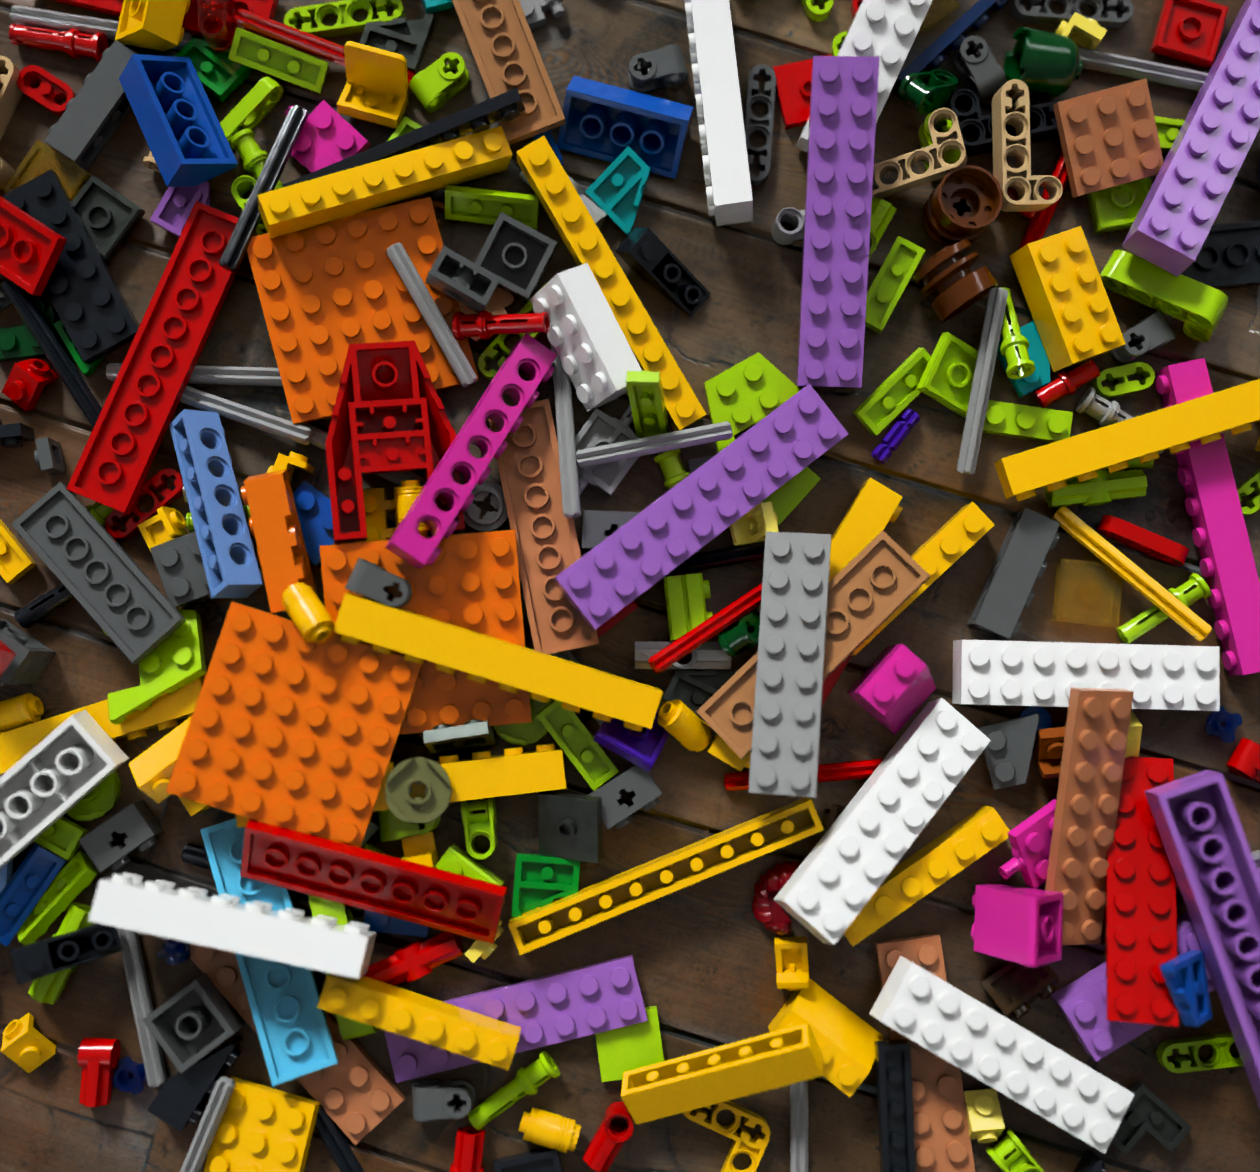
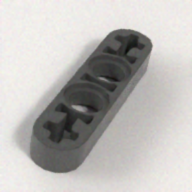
(1108, 21)
(760, 125)

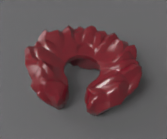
(764, 907)

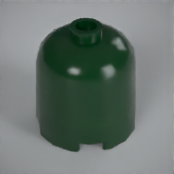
(1043, 62)

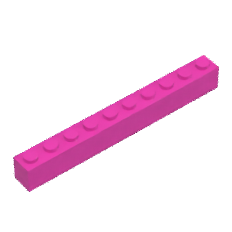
(1218, 527)

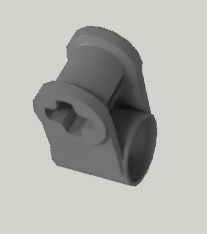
(658, 69)
(978, 69)
(1144, 337)
(373, 583)
(436, 1099)

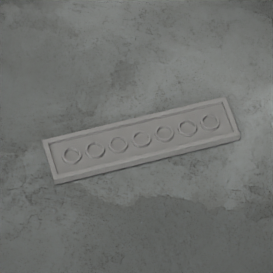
(790, 664)

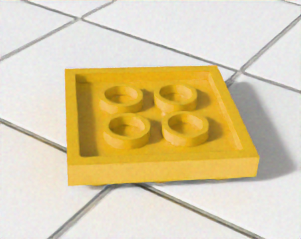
(262, 1131)

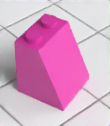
(893, 687)
(1018, 923)

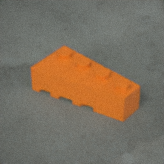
(277, 534)

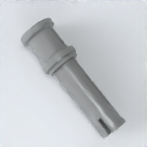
(1101, 409)

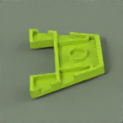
(746, 394)
(164, 670)

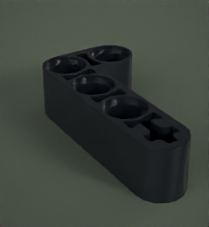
(980, 126)

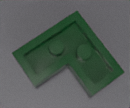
(18, 342)

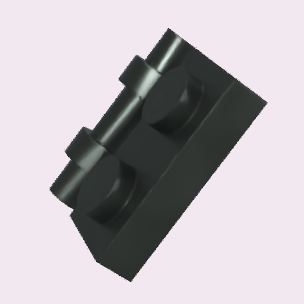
(452, 740)

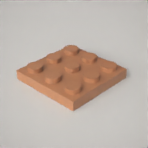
(1109, 137)

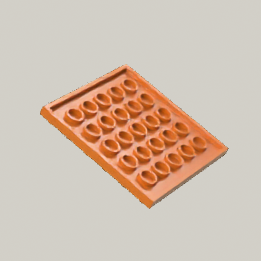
(341, 289)
(468, 586)
(293, 727)

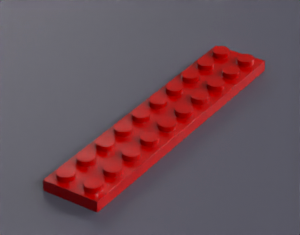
(158, 363)

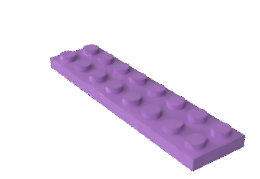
(545, 1008)

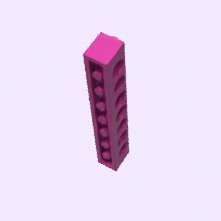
(406, 540)

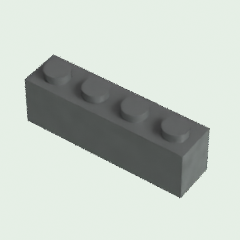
(94, 112)
(1014, 574)

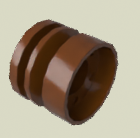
(962, 205)
(954, 280)

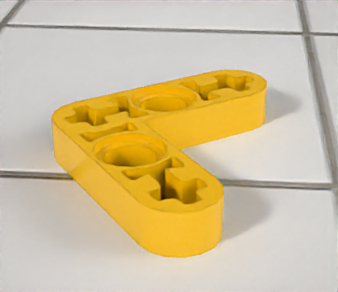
(742, 1142)

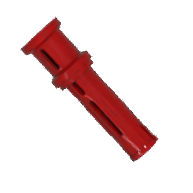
(71, 42)
(486, 325)

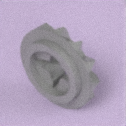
(490, 520)

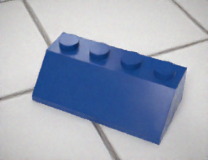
(176, 119)
(609, 119)

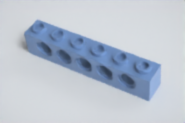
(215, 504)

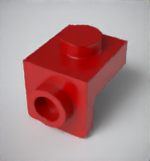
(27, 382)

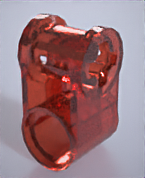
(213, 16)

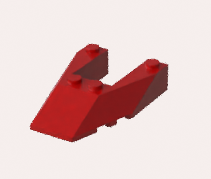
(383, 423)

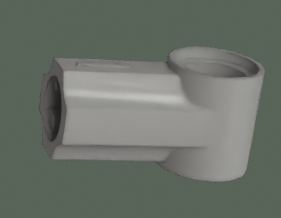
(796, 219)

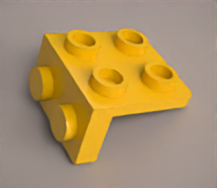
(374, 85)

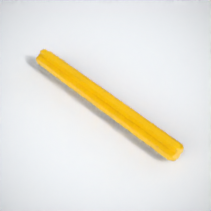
(1132, 574)

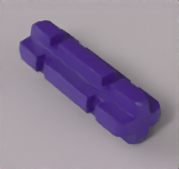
(895, 436)

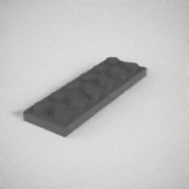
(98, 573)

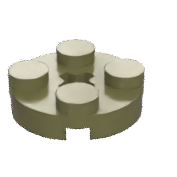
(399, 789)

